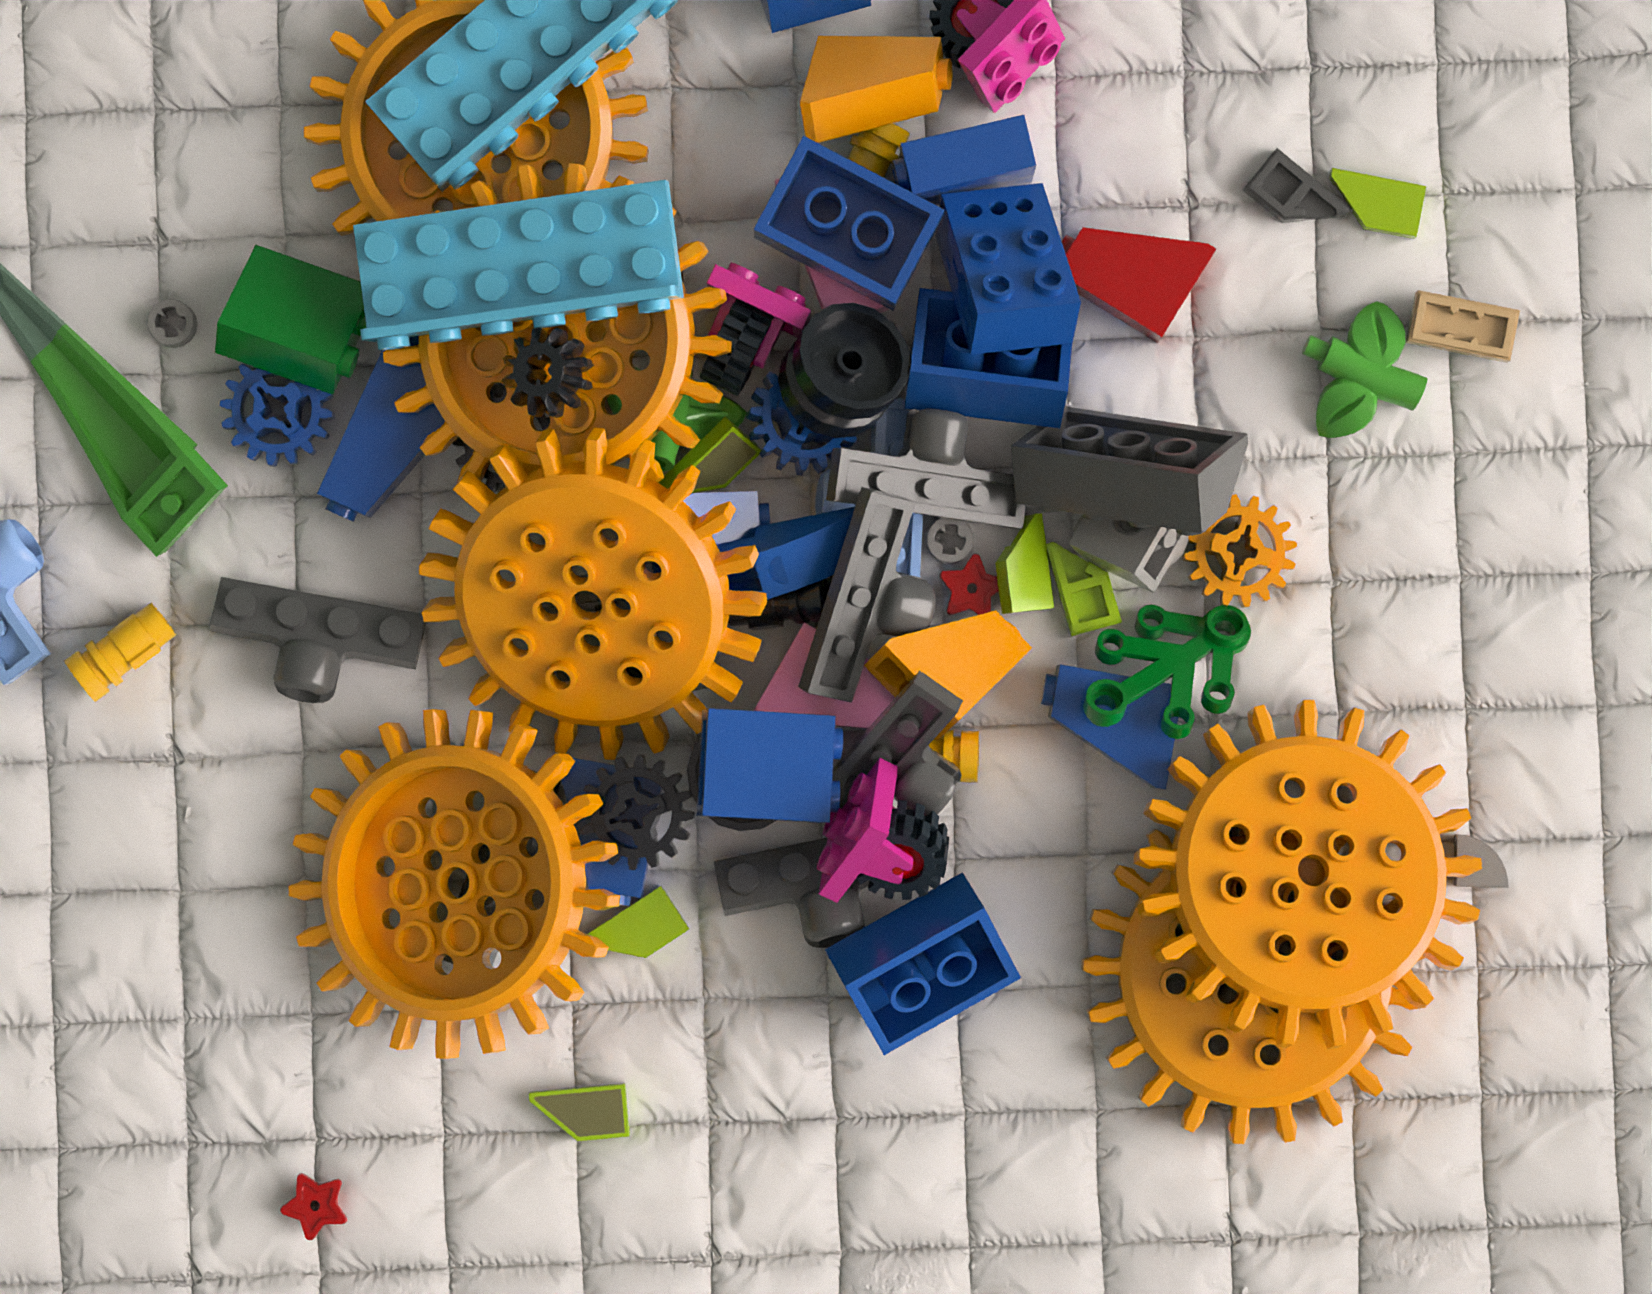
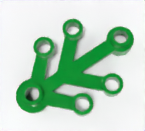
(1172, 662)

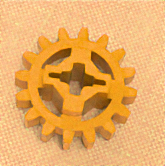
(1262, 557)

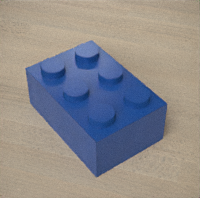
(848, 223)
(999, 386)
(923, 963)

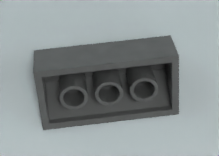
(1129, 470)

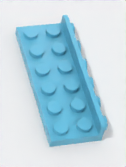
(498, 73)
(518, 264)

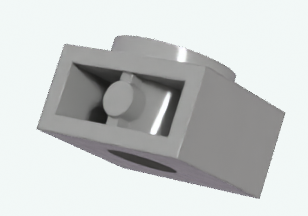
(1130, 554)

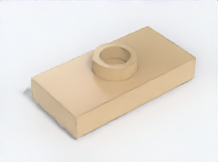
(1462, 326)

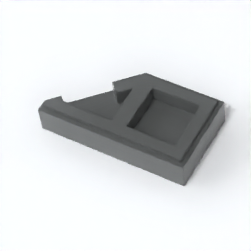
(1292, 192)

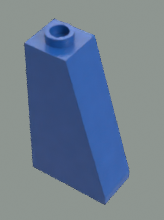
(378, 442)

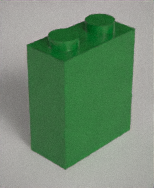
(293, 320)

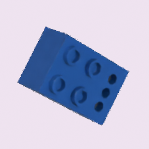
(1007, 269)

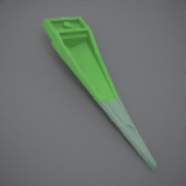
(134, 447)

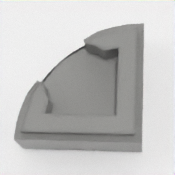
(1492, 872)

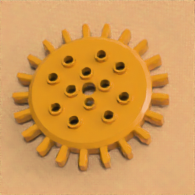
(401, 187)
(465, 370)
(570, 509)
(390, 820)
(1240, 933)
(1179, 1032)

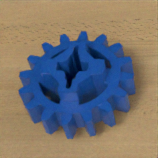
(259, 426)
(789, 446)

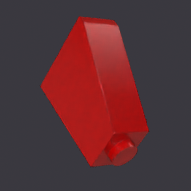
(1136, 275)

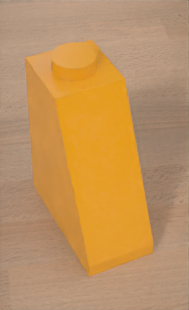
(871, 83)
(958, 655)

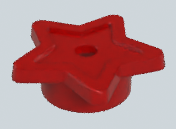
(957, 583)
(327, 1196)

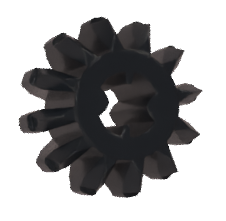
(565, 370)

